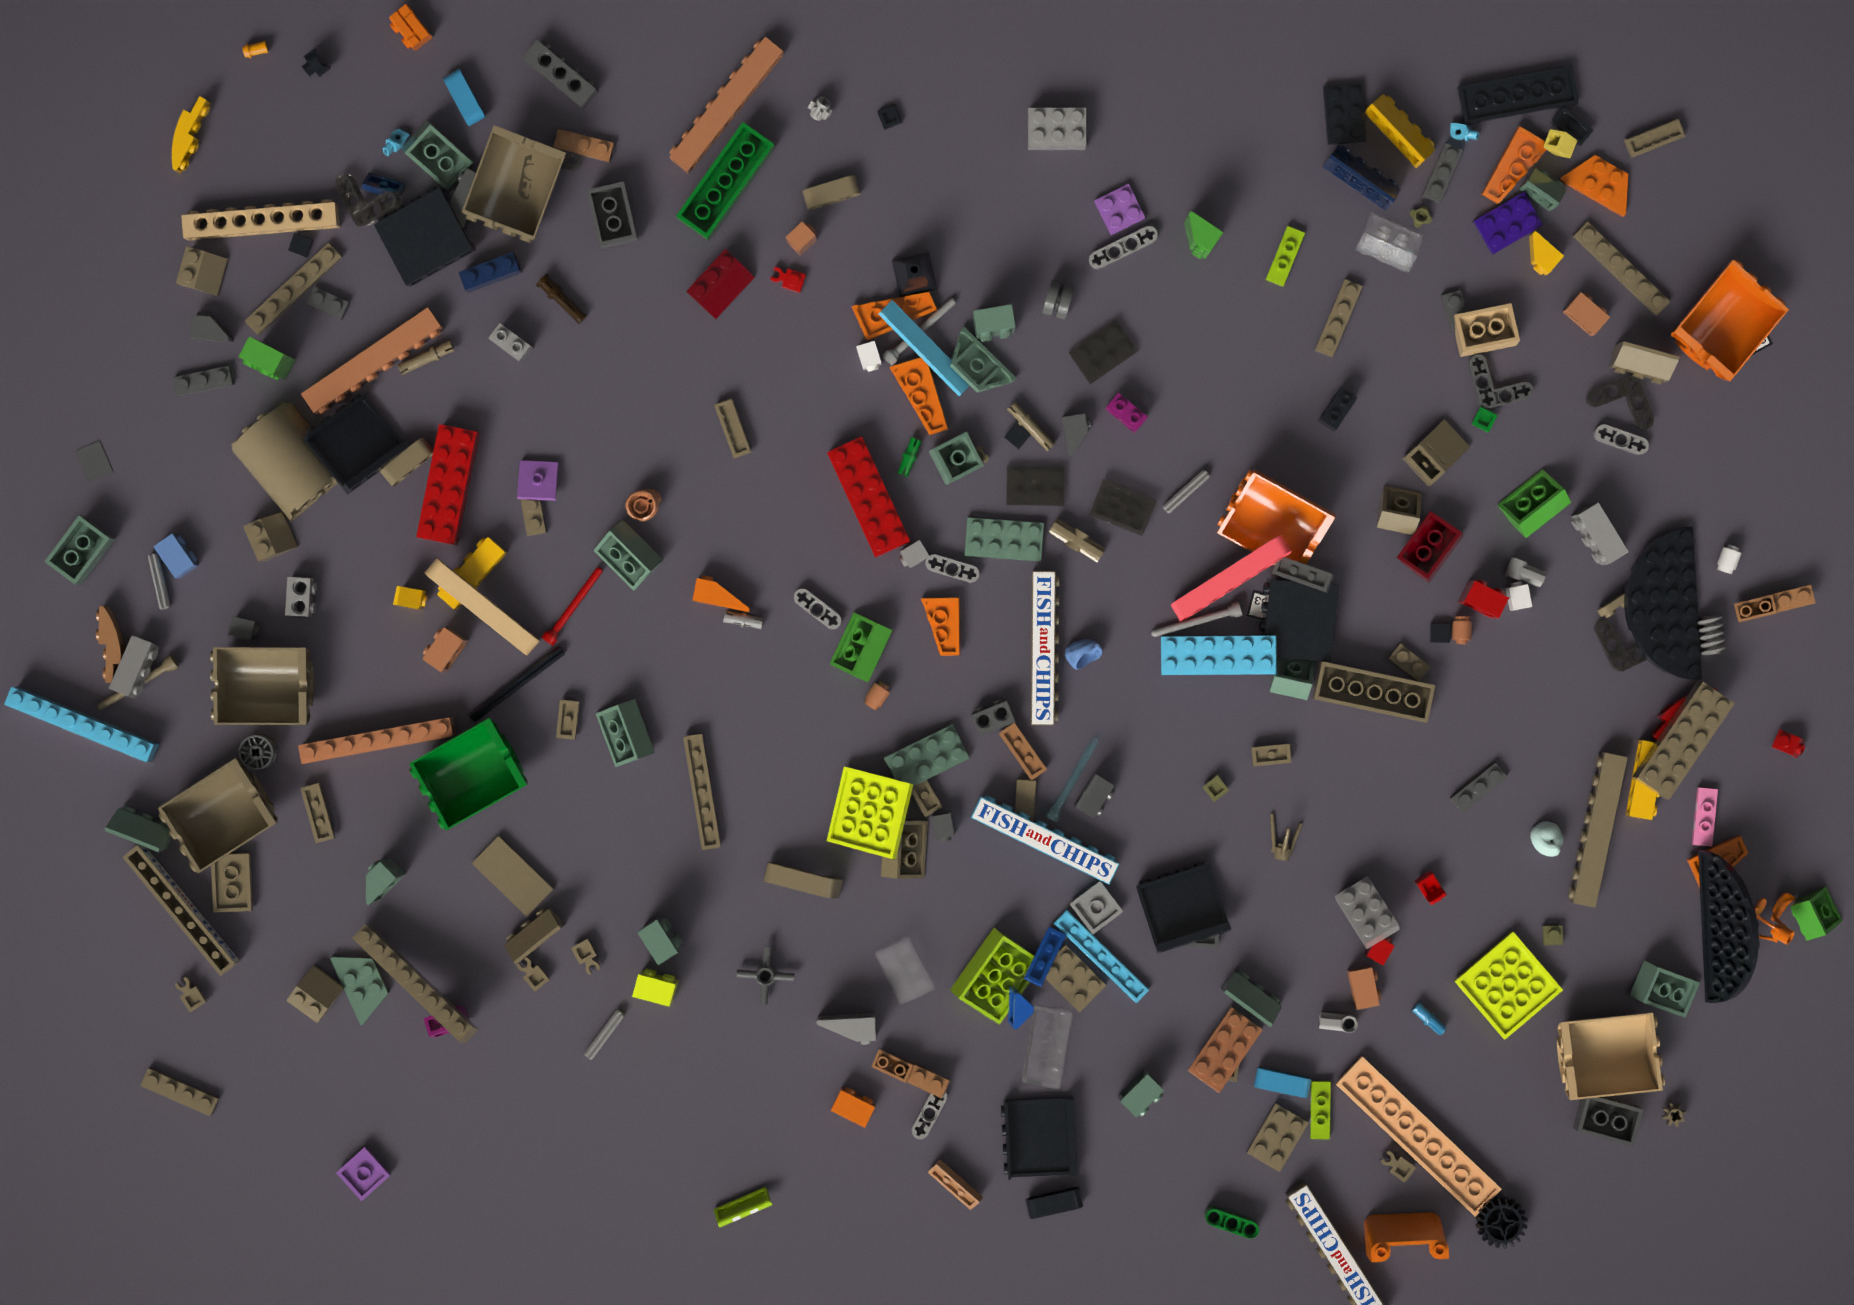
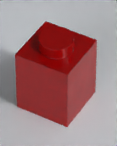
(1380, 951)

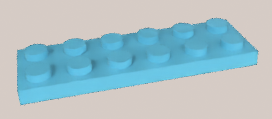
(1218, 655)

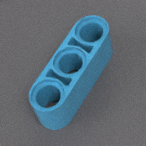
(464, 97)
(1282, 1082)

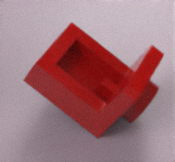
(1789, 744)
(1430, 888)

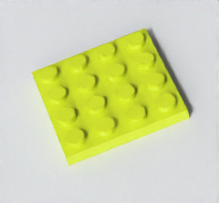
(869, 812)
(1508, 985)

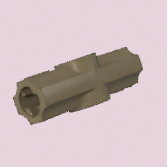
(1077, 540)

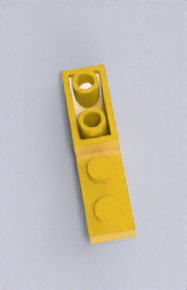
(183, 141)

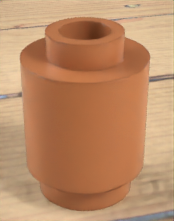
(1462, 630)
(877, 695)

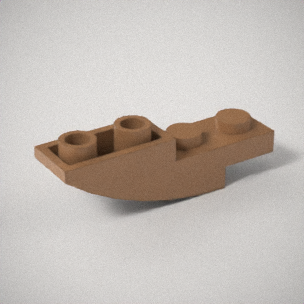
(1774, 603)
(111, 635)
(911, 1073)

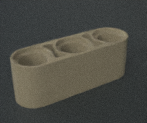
(831, 192)
(407, 462)

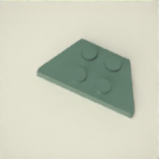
(977, 364)
(362, 984)

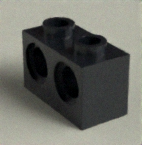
(1337, 409)

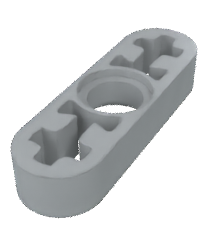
(1609, 430)
(964, 577)
(832, 613)
(927, 1128)

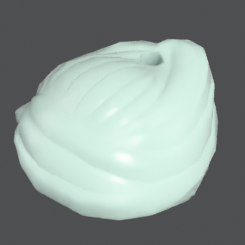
(1543, 835)

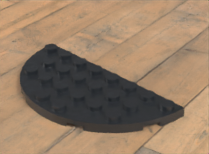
(1664, 605)
(1728, 929)

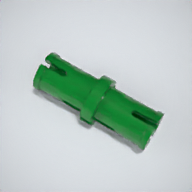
(909, 457)

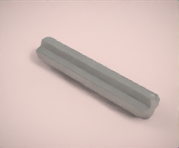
(1186, 491)
(159, 581)
(604, 1034)

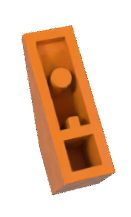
(713, 593)

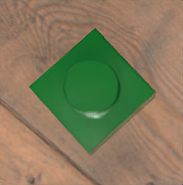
(1484, 419)

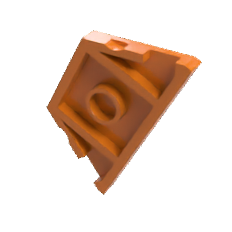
(1600, 183)

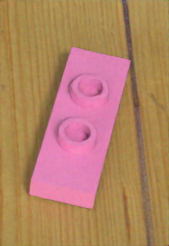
(1704, 816)

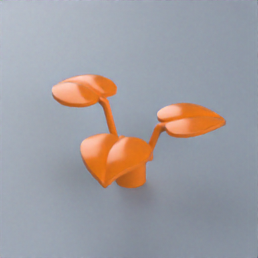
(1779, 932)

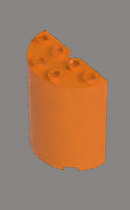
(1729, 321)
(1268, 509)

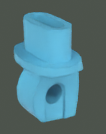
(1466, 132)
(394, 144)

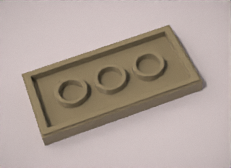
(512, 876)

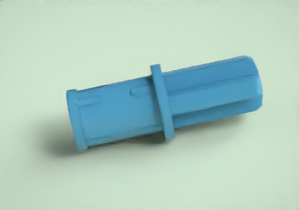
(1429, 1018)

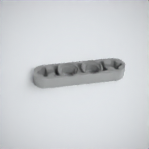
(1121, 245)

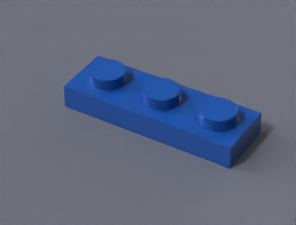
(1045, 956)

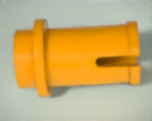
(254, 49)

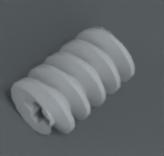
(1711, 635)

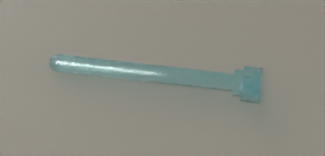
(1054, 811)

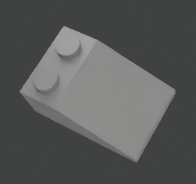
(853, 1026)

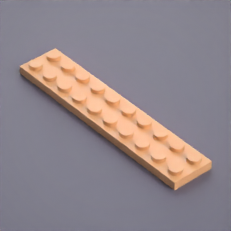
(1418, 1136)

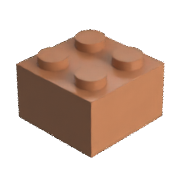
(444, 649)

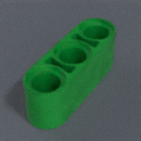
(1238, 1228)

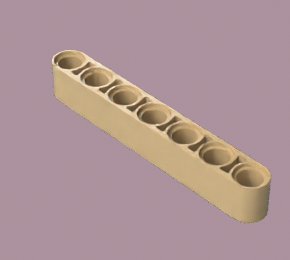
(482, 606)

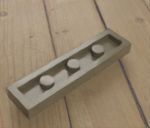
(1338, 318)
(179, 1091)

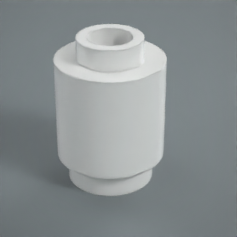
(1728, 559)

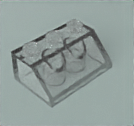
(1389, 242)
(904, 970)

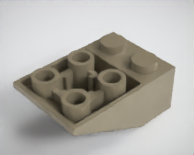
(1436, 453)

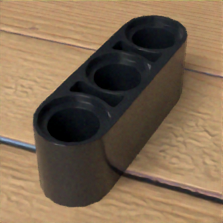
(1054, 1202)

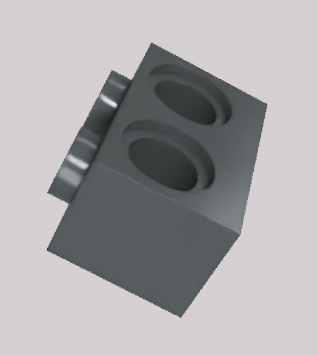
(994, 722)

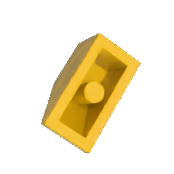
(1543, 254)
(410, 597)

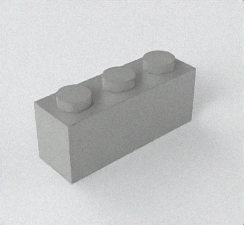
(134, 667)

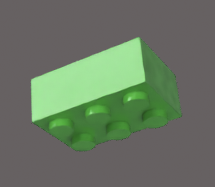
(266, 359)

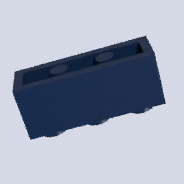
(490, 272)

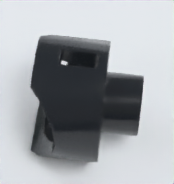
(313, 65)

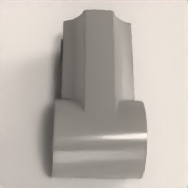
(1521, 571)
(1335, 1021)

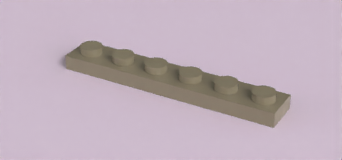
(1621, 268)
(293, 289)
(702, 791)

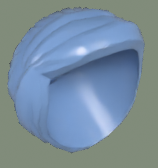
(1083, 652)

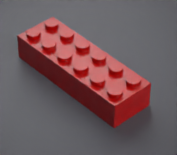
(448, 484)
(868, 497)

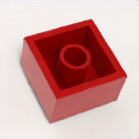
(1484, 599)

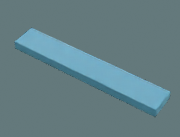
(923, 346)
(1101, 956)

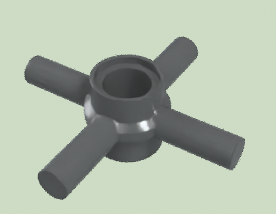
(765, 983)

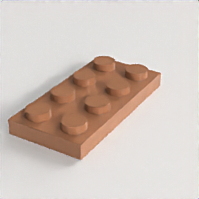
(1225, 1050)

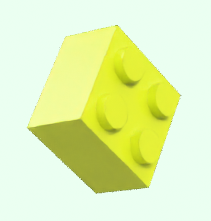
(655, 987)

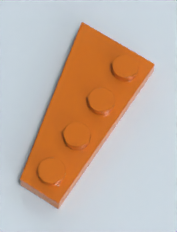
(1518, 157)
(874, 326)

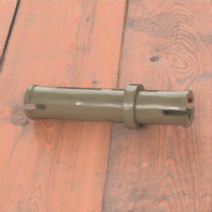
(426, 357)
(1031, 426)

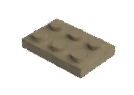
(232, 883)
(1074, 979)
(1277, 1137)

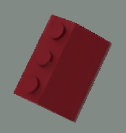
(720, 284)
(1430, 546)

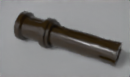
(554, 292)

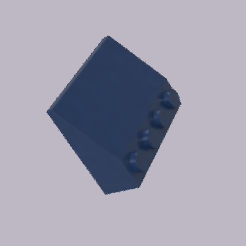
(1361, 177)

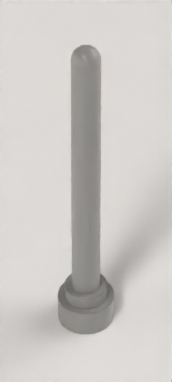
(892, 355)
(1232, 610)

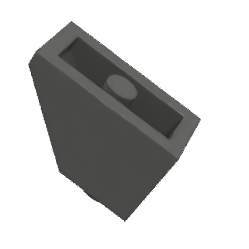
(207, 329)
(1075, 430)

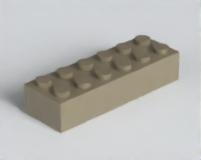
(1373, 692)
(1683, 740)

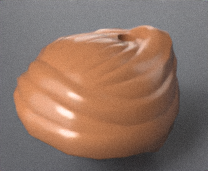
(638, 504)

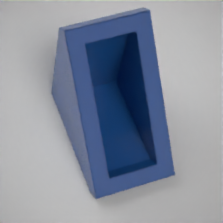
(1019, 1008)

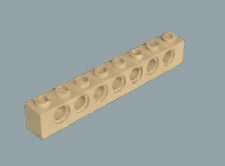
(192, 220)

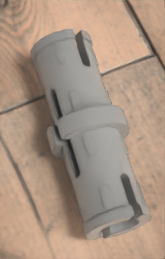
(743, 619)

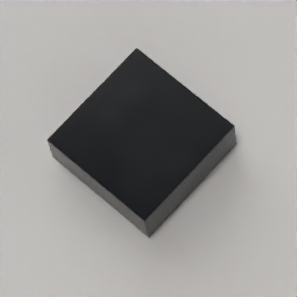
(889, 117)
(300, 245)
(1017, 436)
(1439, 633)

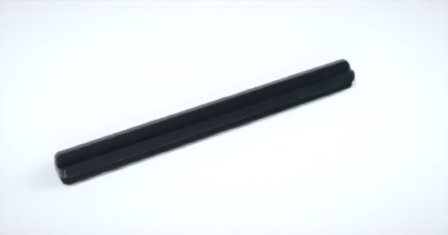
(516, 684)

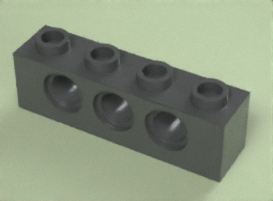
(534, 58)

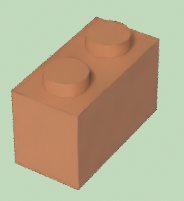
(801, 238)
(1586, 313)
(1363, 987)

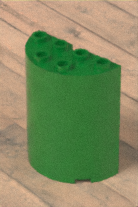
(468, 773)

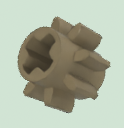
(1667, 1114)

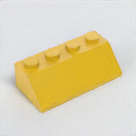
(1399, 130)

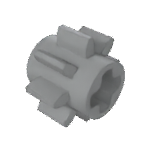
(820, 108)

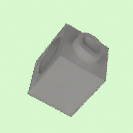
(913, 554)

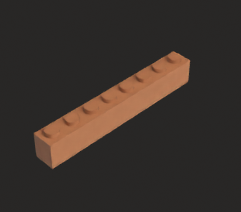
(726, 105)
(372, 361)
(377, 740)

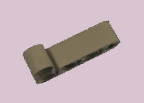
(803, 880)

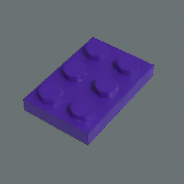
(1508, 223)

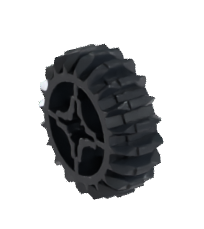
(1509, 1221)

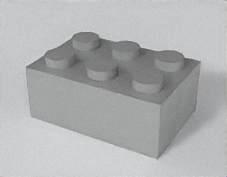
(1056, 128)
(1599, 534)
(1367, 912)

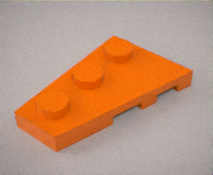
(945, 623)
(1731, 850)

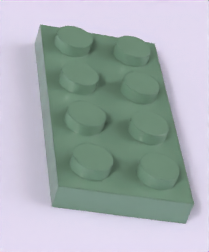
(1004, 539)
(927, 757)

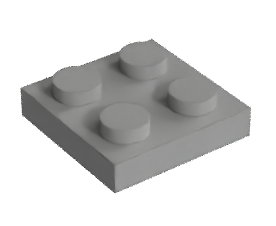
(1096, 907)

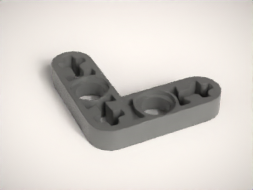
(1494, 394)

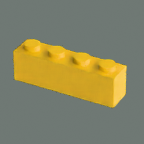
(476, 567)
(1641, 798)

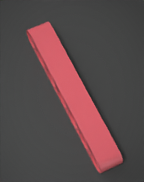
(1231, 578)

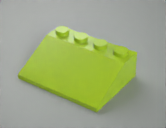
(991, 972)

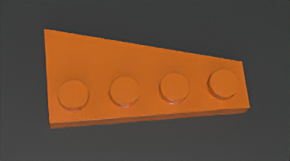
(920, 390)

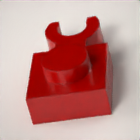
(791, 279)

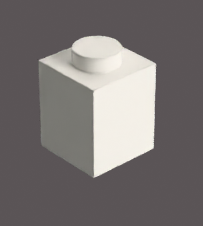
(869, 356)
(1518, 596)

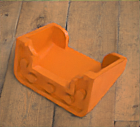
(1404, 1229)

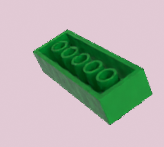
(725, 181)

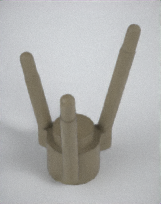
(1283, 850)

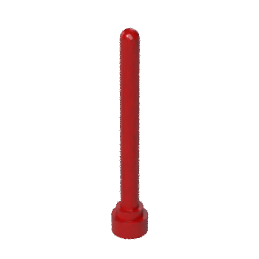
(551, 635)

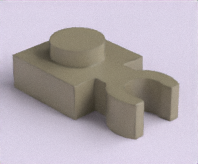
(584, 953)
(535, 975)
(192, 997)
(1399, 1167)

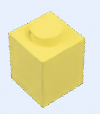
(1560, 143)

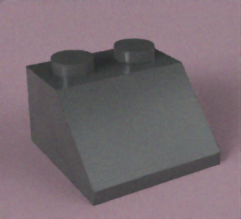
(1094, 796)

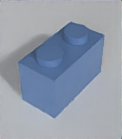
(176, 556)

